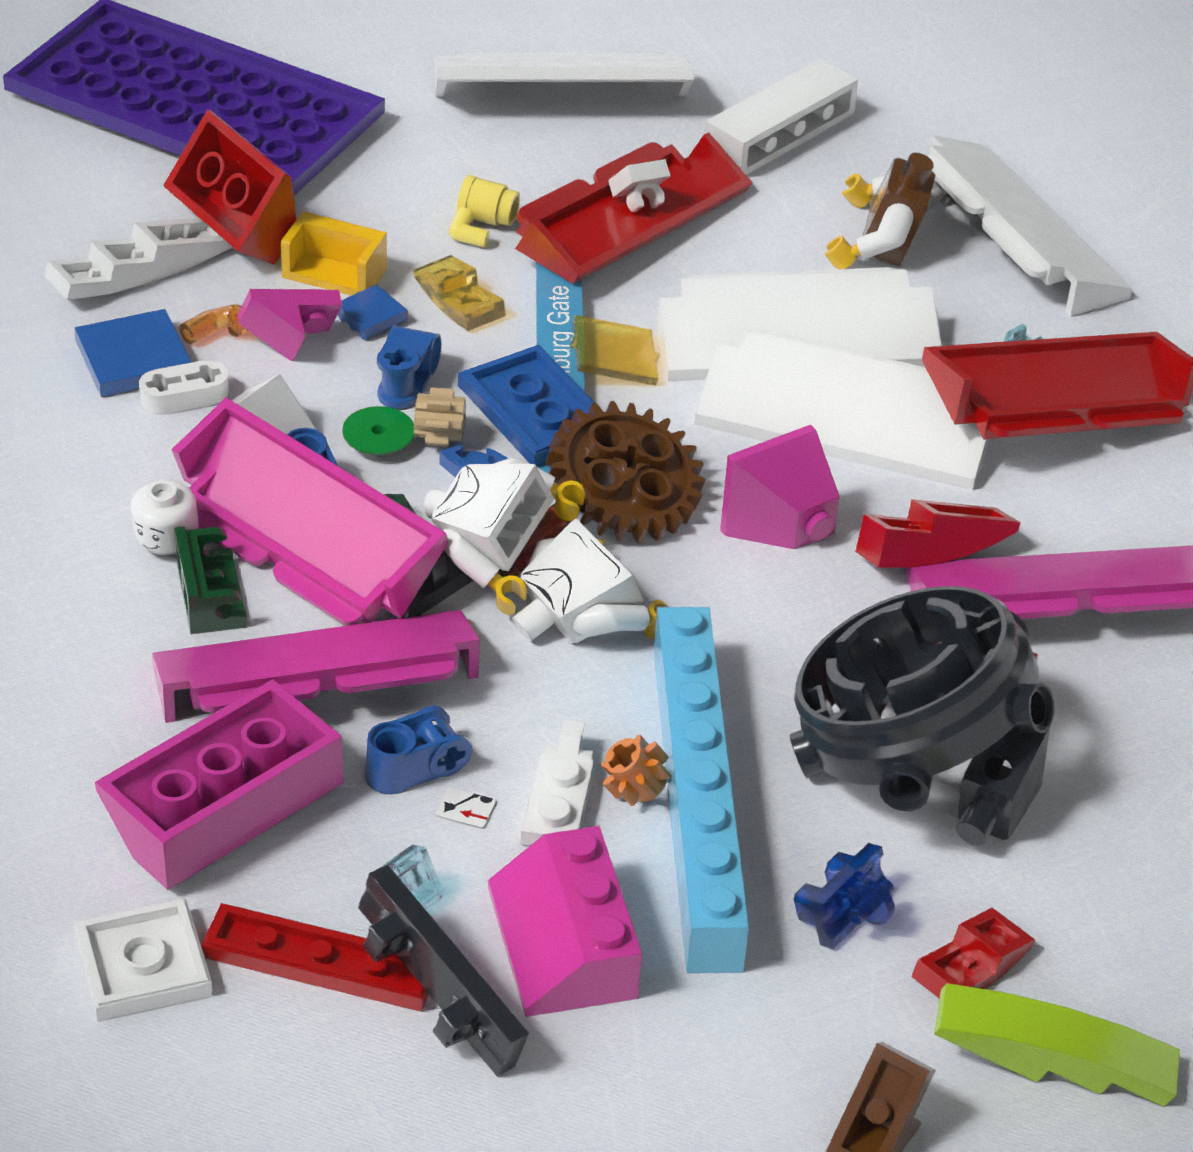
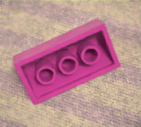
(222, 782)

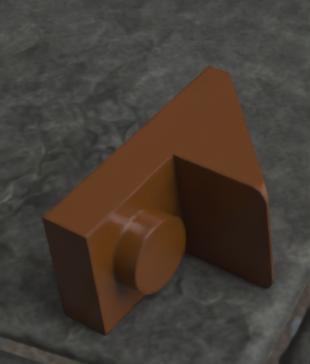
(883, 1104)

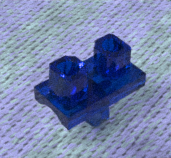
(853, 894)

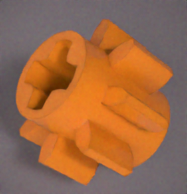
(635, 770)

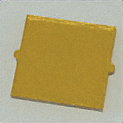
(615, 350)

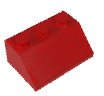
(234, 189)

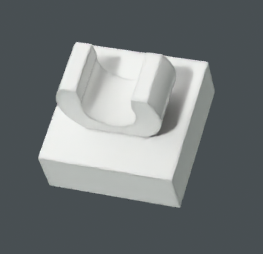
(639, 180)

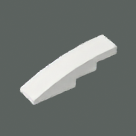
(150, 255)

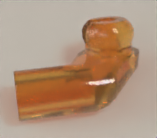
(211, 322)

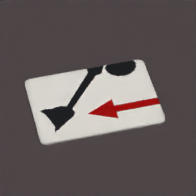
(465, 807)

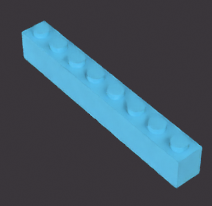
(700, 793)

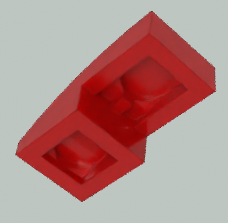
(977, 956)

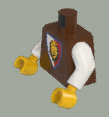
(894, 212)

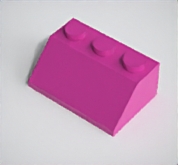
(566, 924)

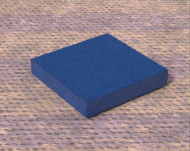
(128, 348)

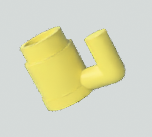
(485, 203)

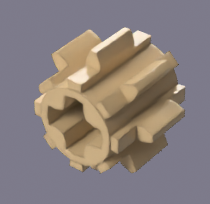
(439, 417)

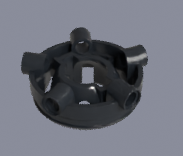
(945, 695)

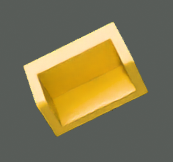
(333, 254)

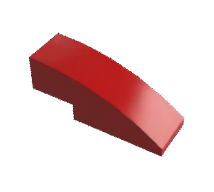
(932, 534)

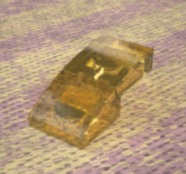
(457, 294)

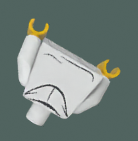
(492, 516)
(581, 590)

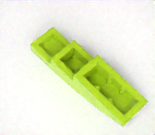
(1047, 1037)

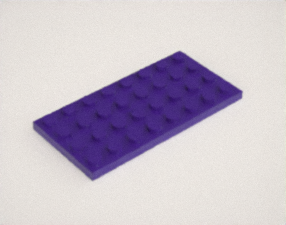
(162, 77)

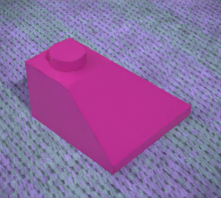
(780, 492)

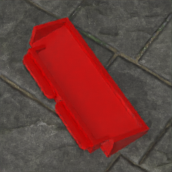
(588, 228)
(1062, 383)

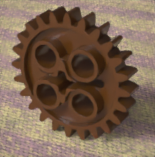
(630, 470)

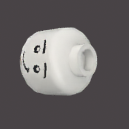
(158, 510)

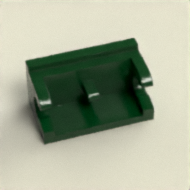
(208, 581)

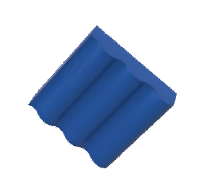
(372, 312)

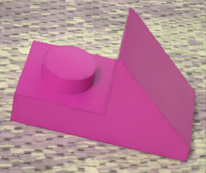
(285, 316)

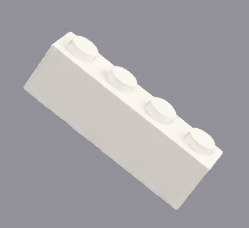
(784, 114)

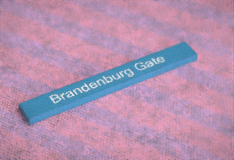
(555, 308)

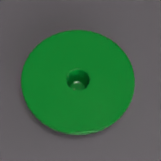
(378, 430)

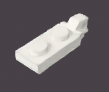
(559, 785)

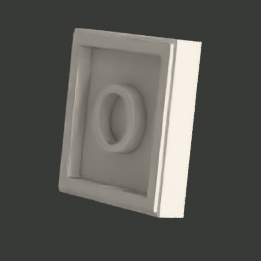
(142, 959)

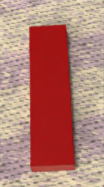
(309, 956)

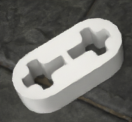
(184, 387)

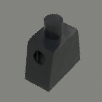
(998, 796)

